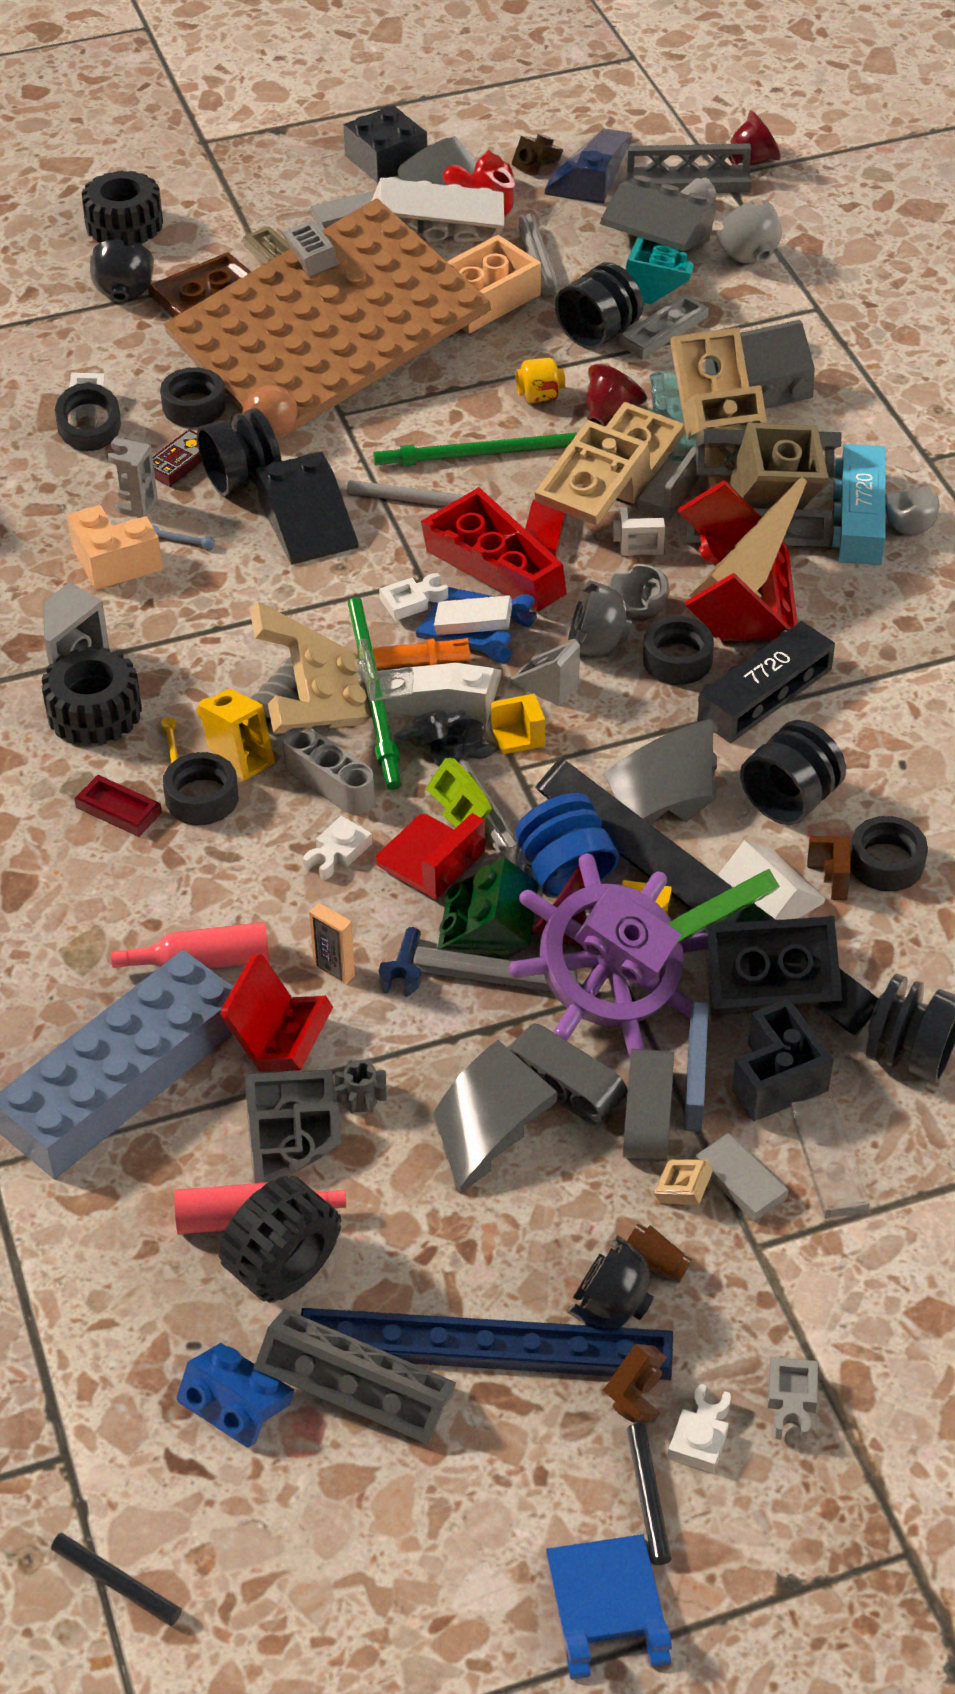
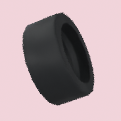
(81, 395)
(194, 412)
(678, 669)
(200, 809)
(888, 875)

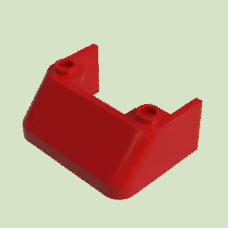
(729, 605)

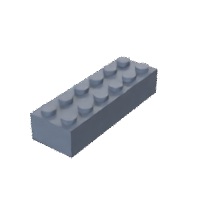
(115, 1064)

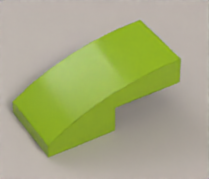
(457, 793)

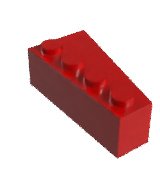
(494, 549)

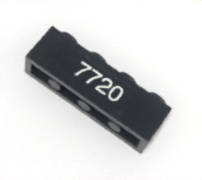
(766, 681)

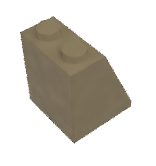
(774, 459)

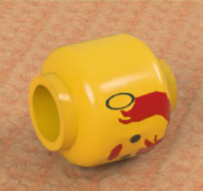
(539, 380)

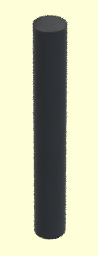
(649, 1494)
(116, 1579)

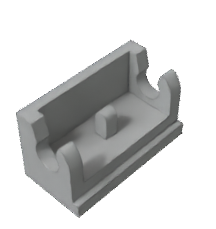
(135, 476)

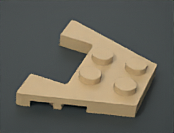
(322, 673)

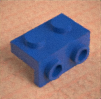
(231, 1393)

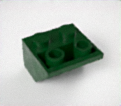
(486, 912)

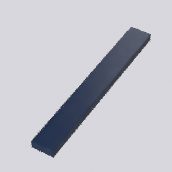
(496, 1342)

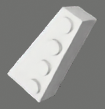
(444, 210)

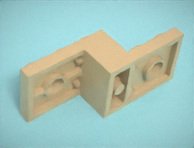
(715, 400)
(609, 463)

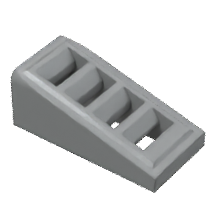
(311, 248)

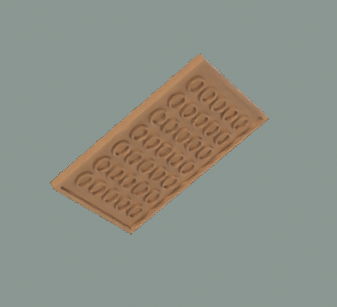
(335, 328)

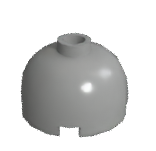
(751, 232)

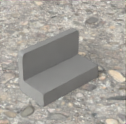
(669, 487)

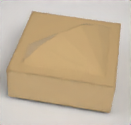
(683, 1181)

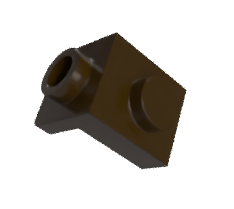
(532, 151)

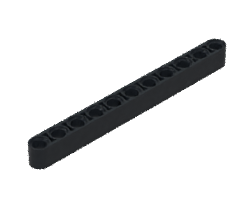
(690, 879)

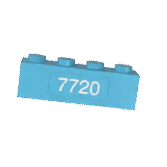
(860, 505)

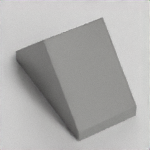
(551, 674)

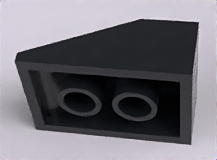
(305, 507)
(771, 961)

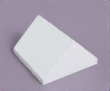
(793, 897)

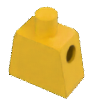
(237, 731)

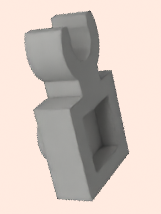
(793, 1392)

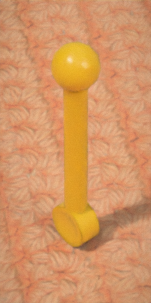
(169, 726)

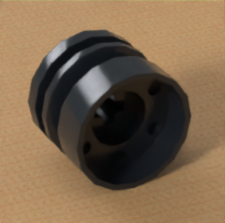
(599, 305)
(236, 450)
(793, 772)
(913, 1028)

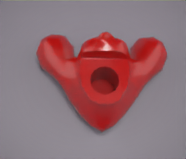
(489, 173)

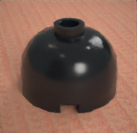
(121, 269)
(614, 1287)

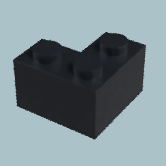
(785, 1062)

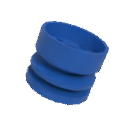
(557, 836)

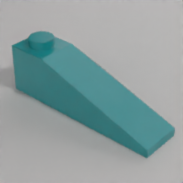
(657, 269)

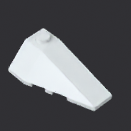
(449, 689)

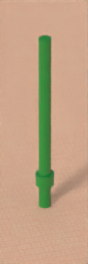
(409, 455)
(386, 749)

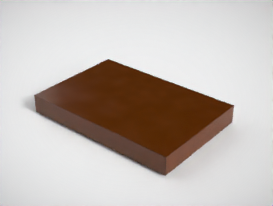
(196, 283)

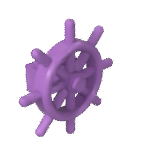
(622, 941)

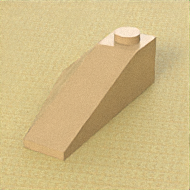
(759, 547)

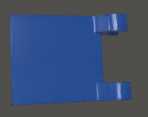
(489, 642)
(604, 1595)

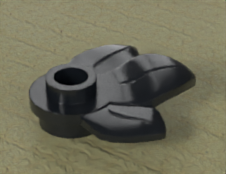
(429, 726)
(462, 742)

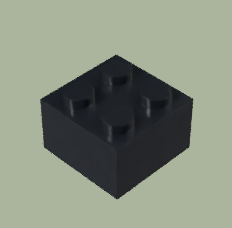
(383, 141)

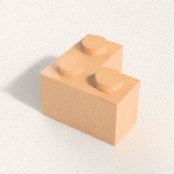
(113, 552)

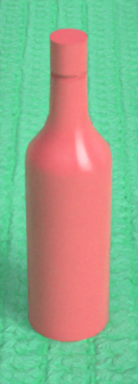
(211, 946)
(213, 1207)

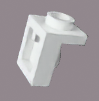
(638, 536)

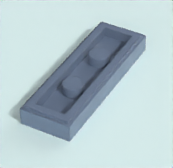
(696, 1067)

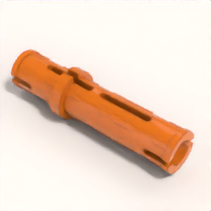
(422, 654)

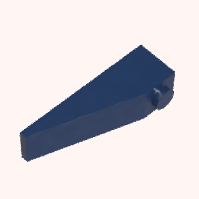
(591, 169)

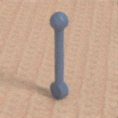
(206, 542)

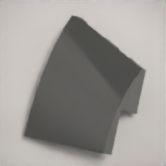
(434, 159)
(669, 774)
(488, 1111)
(290, 1121)

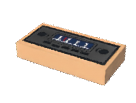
(332, 943)

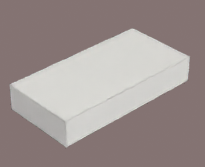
(473, 615)

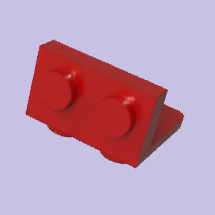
(433, 854)
(271, 1023)

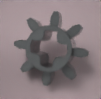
(360, 1086)

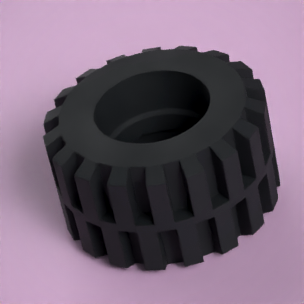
(122, 207)
(91, 696)
(279, 1238)

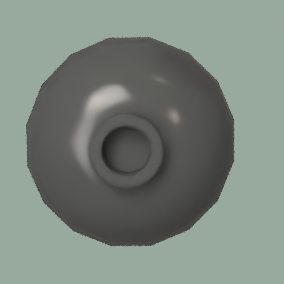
(600, 620)

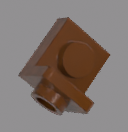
(834, 857)
(636, 1376)

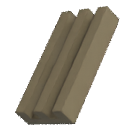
(261, 248)

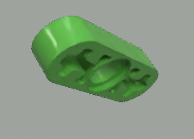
(725, 905)

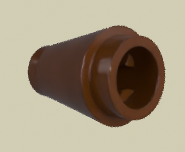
(660, 1253)

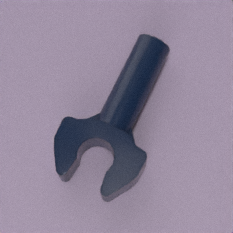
(403, 965)

